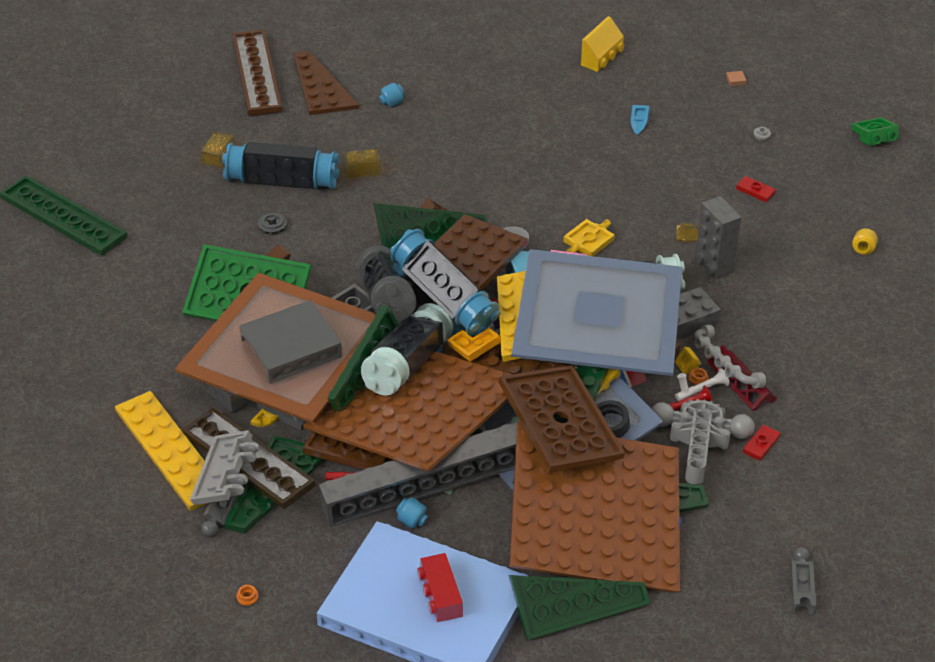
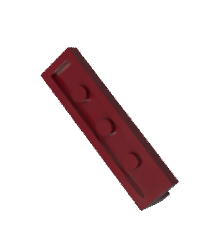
(765, 393)

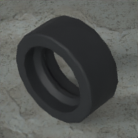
(616, 407)

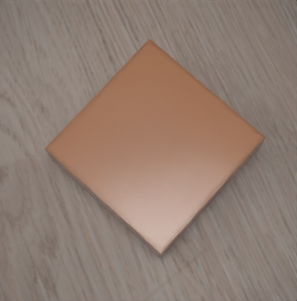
(736, 78)

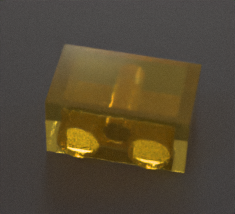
(214, 149)
(362, 163)

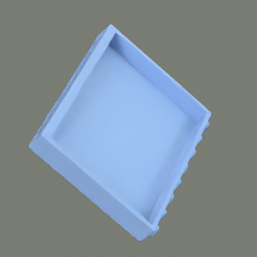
(386, 607)

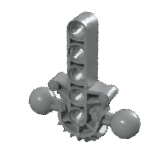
(702, 427)

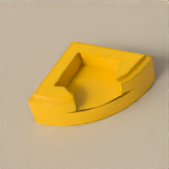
(264, 419)

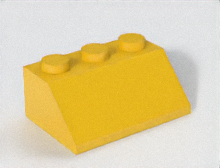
(601, 45)

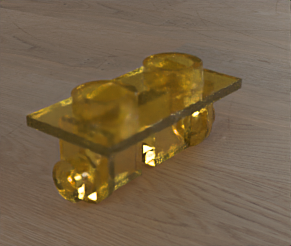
(686, 232)

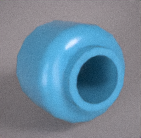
(392, 95)
(412, 513)

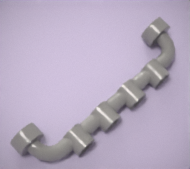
(702, 340)

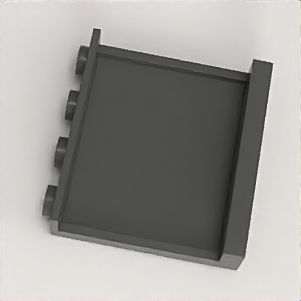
(291, 341)

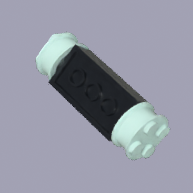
(406, 349)

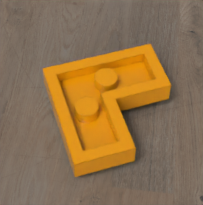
(472, 347)

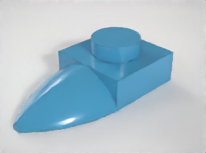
(639, 117)

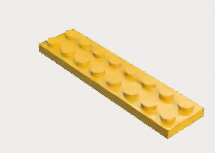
(163, 443)

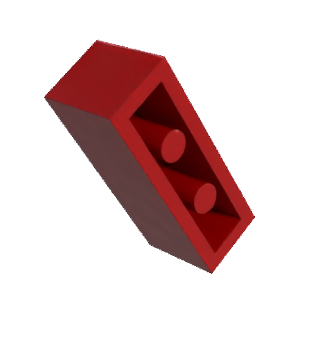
(440, 587)

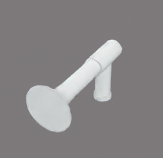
(719, 378)

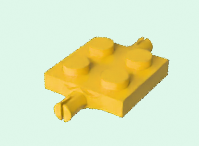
(589, 237)

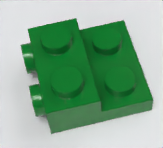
(876, 131)

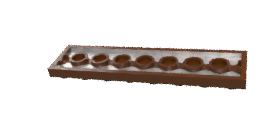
(256, 72)

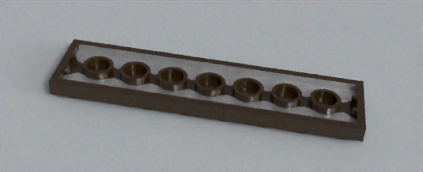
(268, 473)

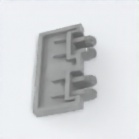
(221, 469)

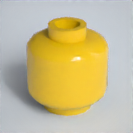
(865, 241)

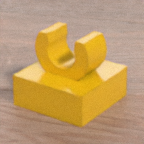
(687, 360)

